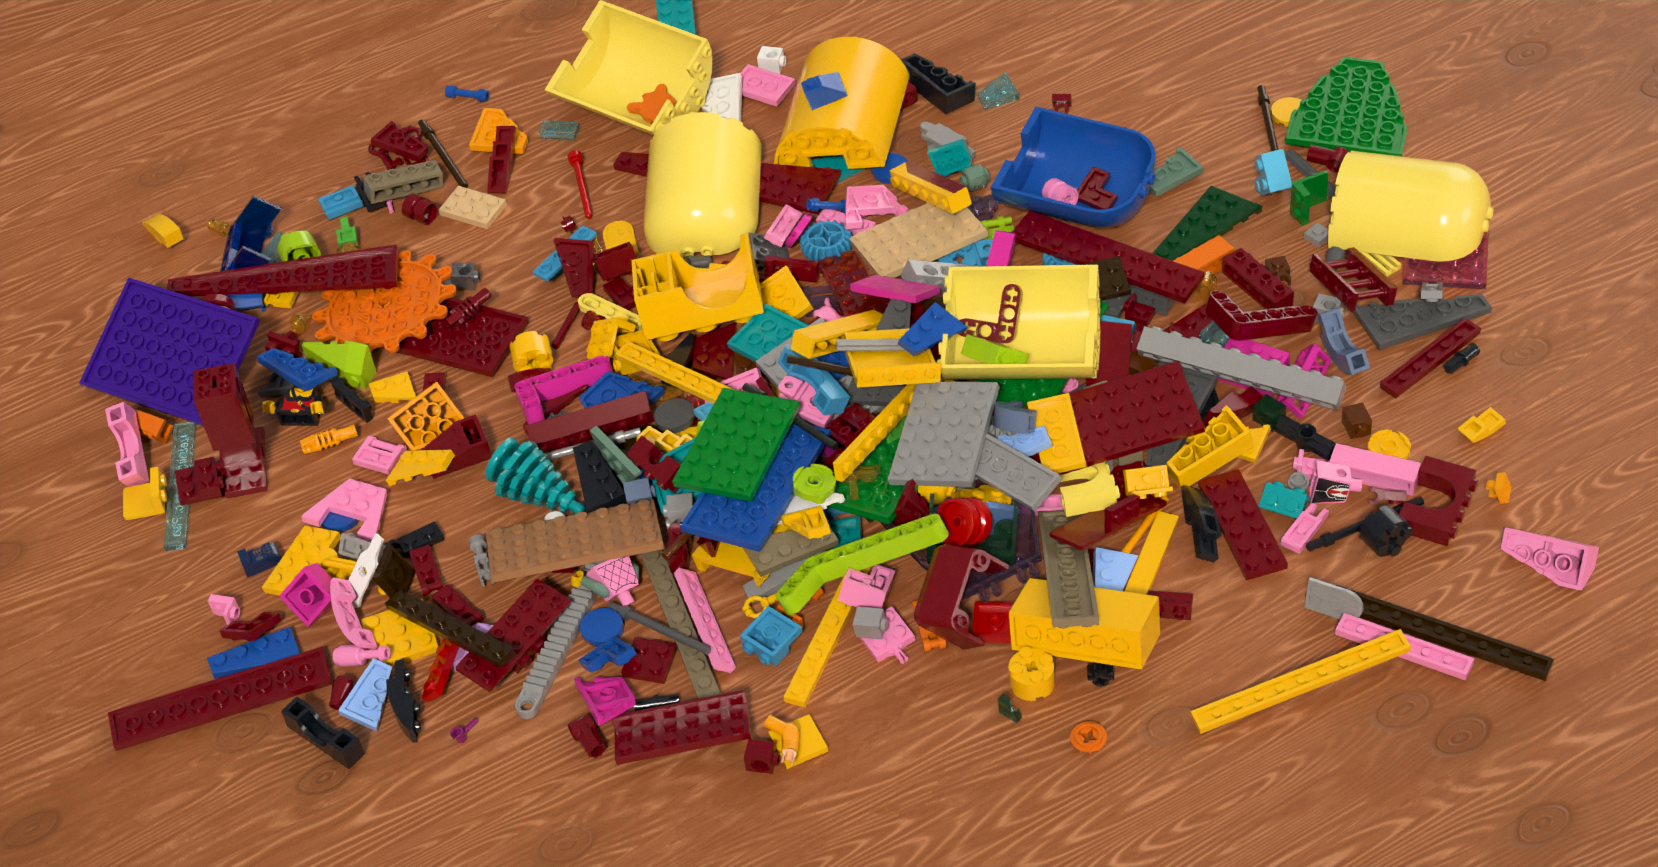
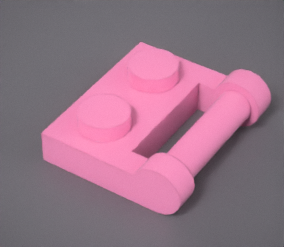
(377, 459)

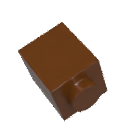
(1356, 420)

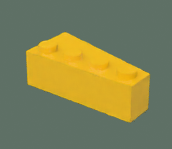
(1219, 444)

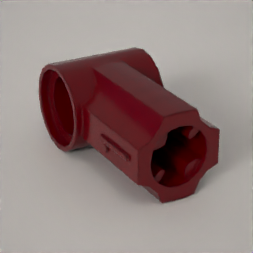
(1327, 157)
(585, 732)

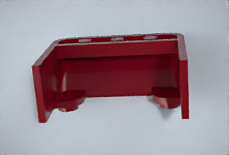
(943, 590)

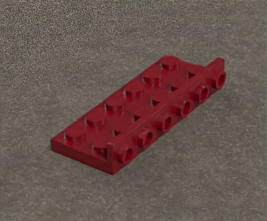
(681, 727)

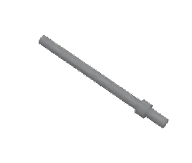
(619, 436)

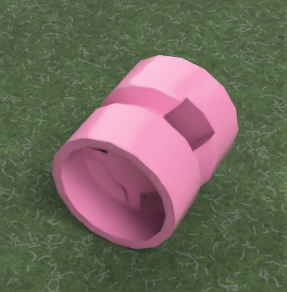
(1060, 191)

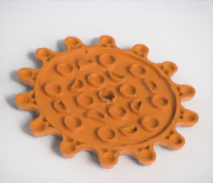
(360, 314)

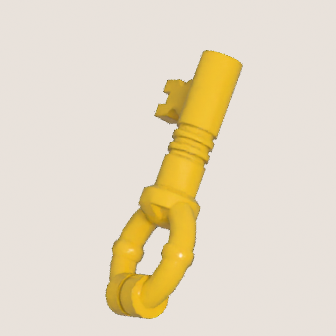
(765, 602)

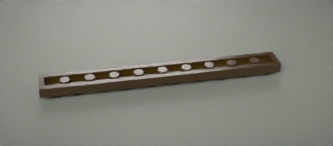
(1455, 637)

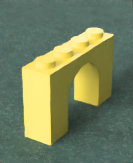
(1091, 495)

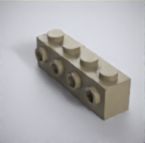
(403, 181)

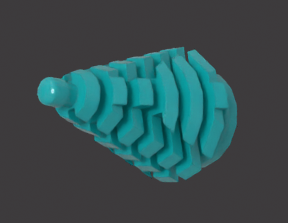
(529, 477)

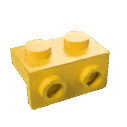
(1147, 481)

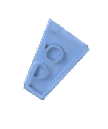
(1111, 568)
(368, 696)

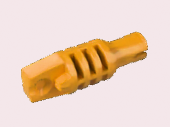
(328, 438)

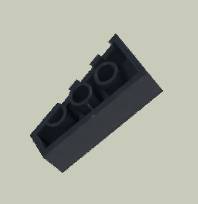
(937, 85)
(596, 479)

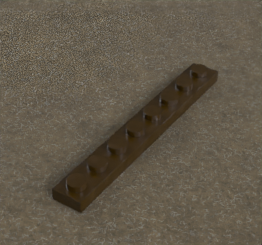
(450, 628)

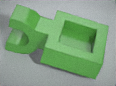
(347, 233)

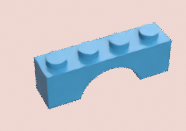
(829, 395)

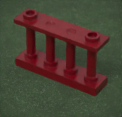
(1358, 267)

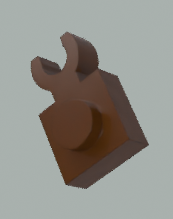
(1279, 267)

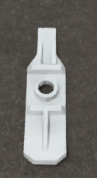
(368, 560)

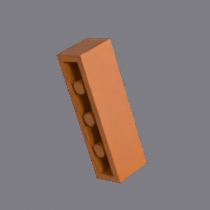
(1208, 255)

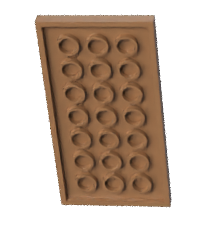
(573, 540)

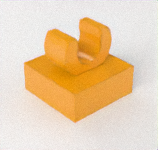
(1500, 488)

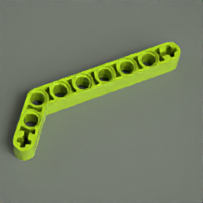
(858, 556)

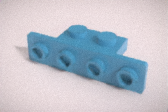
(551, 266)

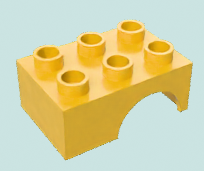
(683, 298)

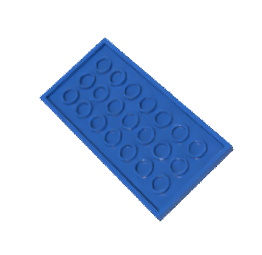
(748, 522)

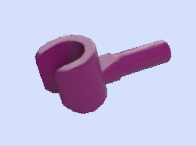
(462, 731)

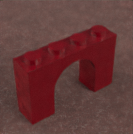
(1457, 484)

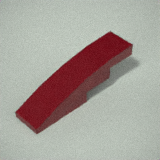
(501, 160)

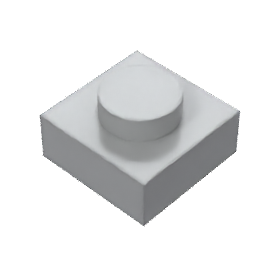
(1316, 235)

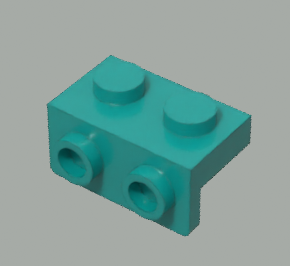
(950, 157)
(1283, 500)

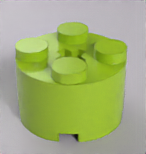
(297, 246)

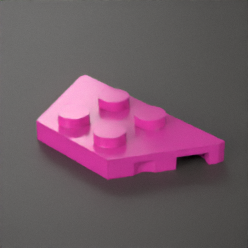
(605, 697)

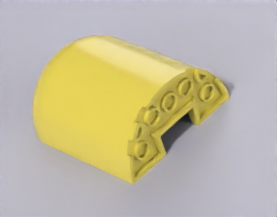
(701, 185)
(1408, 207)

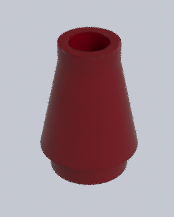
(340, 690)

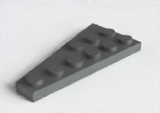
(1416, 317)

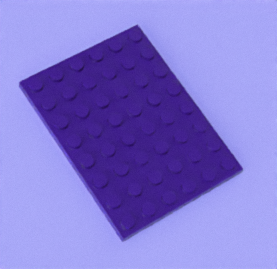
(158, 343)

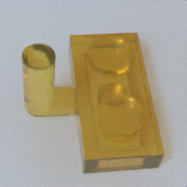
(866, 473)

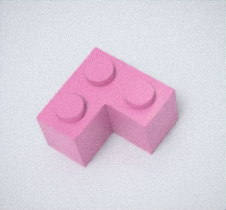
(865, 589)

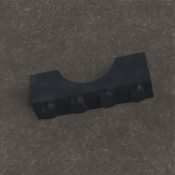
(305, 721)

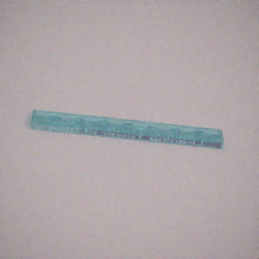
(178, 515)

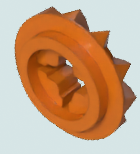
(1085, 730)

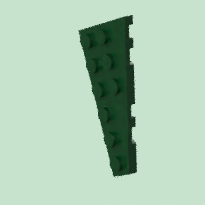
(1210, 216)

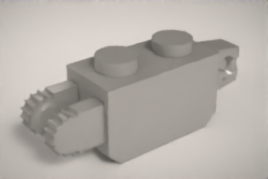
(940, 135)

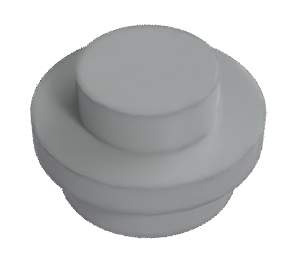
(1298, 480)

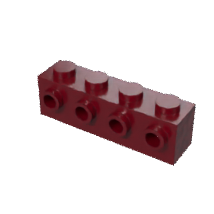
(1257, 280)

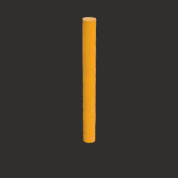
(1141, 530)

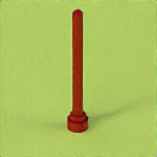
(575, 160)

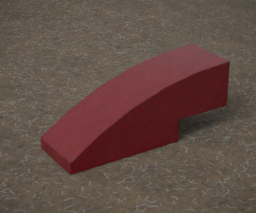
(1240, 405)

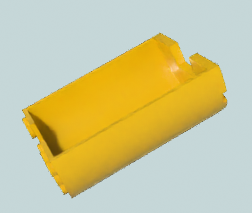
(856, 124)

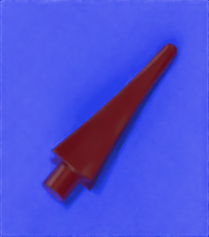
(557, 404)

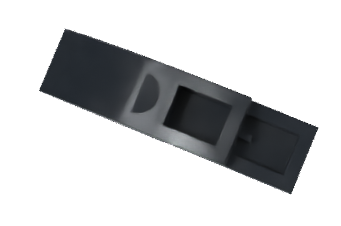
(1204, 522)
(403, 701)

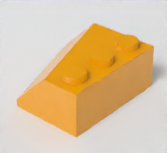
(425, 417)

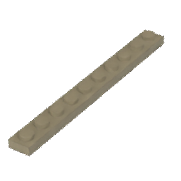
(679, 620)

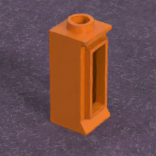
(153, 427)

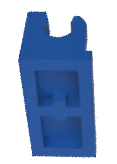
(246, 301)

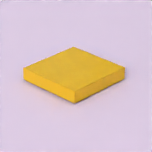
(810, 741)

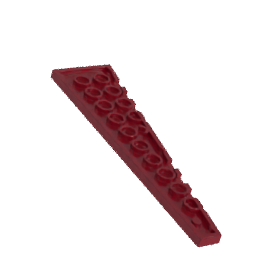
(778, 182)
(338, 271)

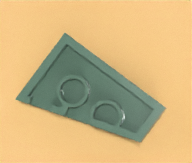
(1175, 172)

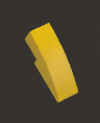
(163, 230)

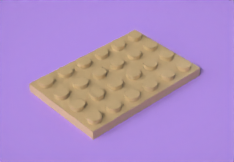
(916, 235)

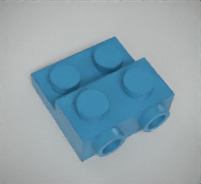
(770, 636)

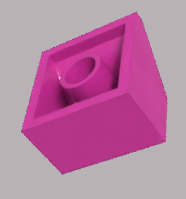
(309, 594)

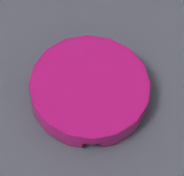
(798, 230)

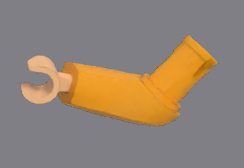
(789, 734)

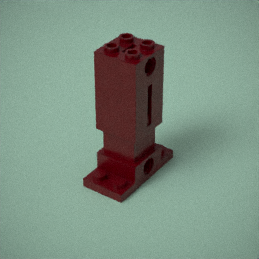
(231, 429)

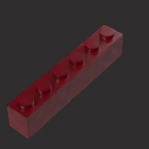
(575, 426)

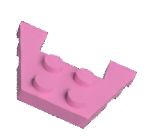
(869, 201)
(355, 501)

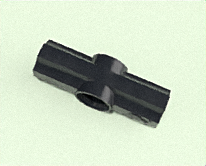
(1305, 437)

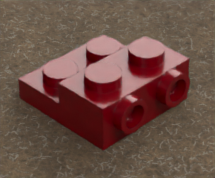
(199, 481)

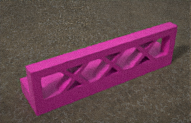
(1307, 361)

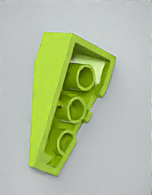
(350, 359)

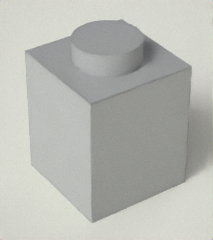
(870, 623)

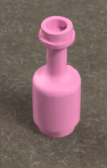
(357, 656)

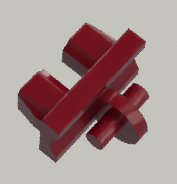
(285, 342)

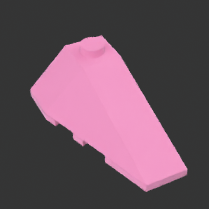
(1558, 559)

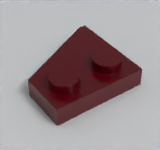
(910, 505)

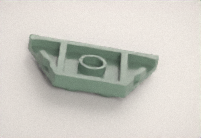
(616, 460)

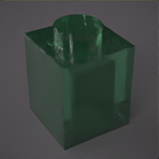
(1268, 411)

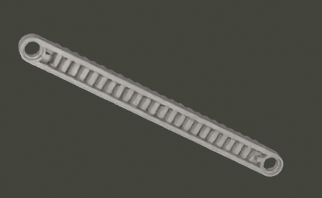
(555, 650)

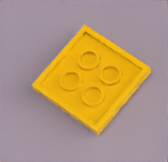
(402, 637)

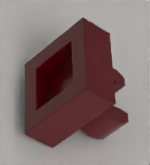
(1062, 100)

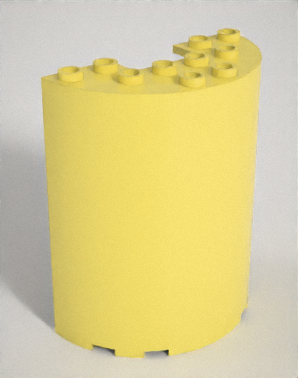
(630, 58)
(1054, 324)

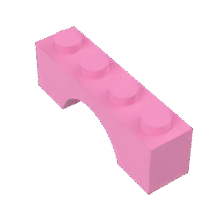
(124, 425)

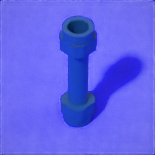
(481, 95)
(814, 205)

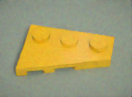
(420, 462)

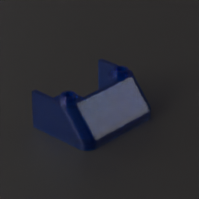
(247, 235)

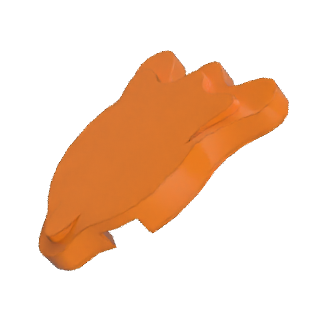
(651, 103)

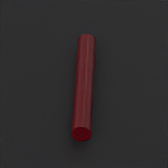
(565, 326)

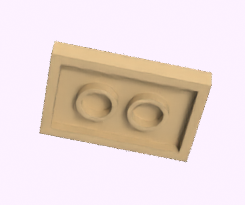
(472, 207)

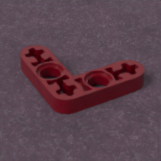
(997, 328)

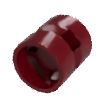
(419, 209)

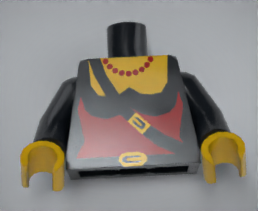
(297, 407)

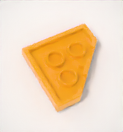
(486, 131)

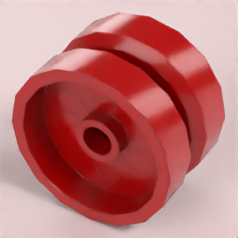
(966, 520)

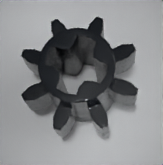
(1100, 673)

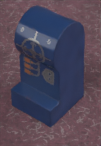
(259, 558)

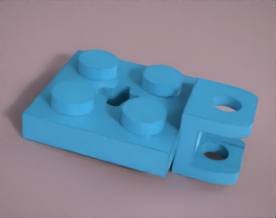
(972, 254)

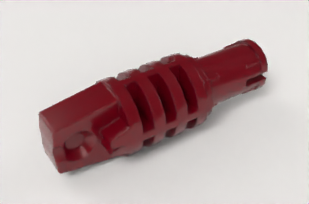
(467, 308)

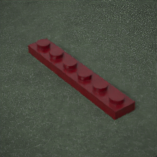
(1430, 358)

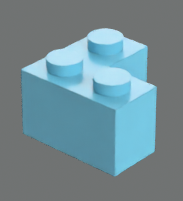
(1273, 173)

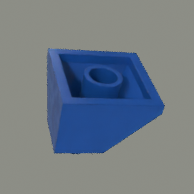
(823, 89)

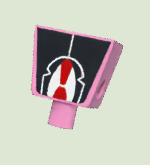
(1332, 483)

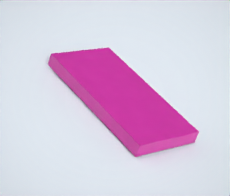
(895, 288)

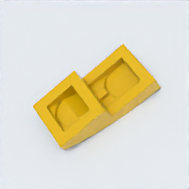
(1482, 426)

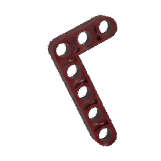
(1259, 323)

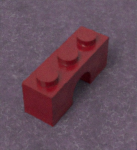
(647, 456)

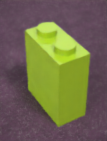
(992, 352)

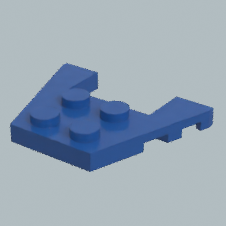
(615, 386)

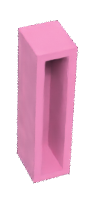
(1378, 469)

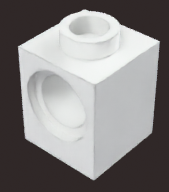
(771, 59)

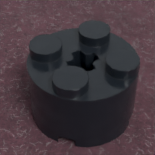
(1385, 531)

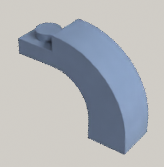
(1338, 344)
(1013, 418)

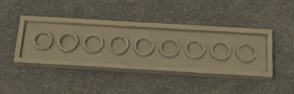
(1067, 576)

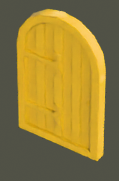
(619, 233)

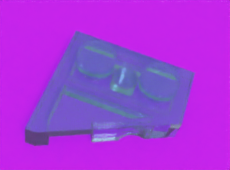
(998, 92)

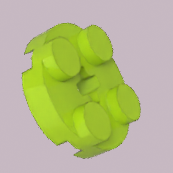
(814, 492)

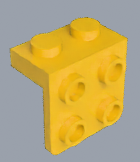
(604, 335)
(146, 498)

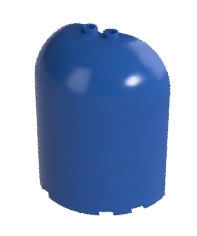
(1067, 150)

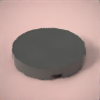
(674, 415)

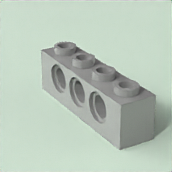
(928, 272)

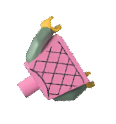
(611, 579)

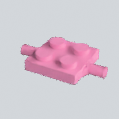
(893, 639)

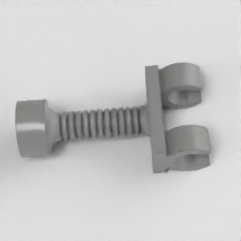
(478, 545)

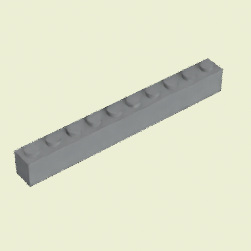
(1242, 368)

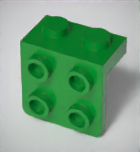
(1307, 193)

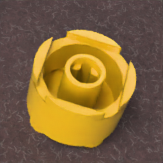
(531, 351)
(1031, 674)

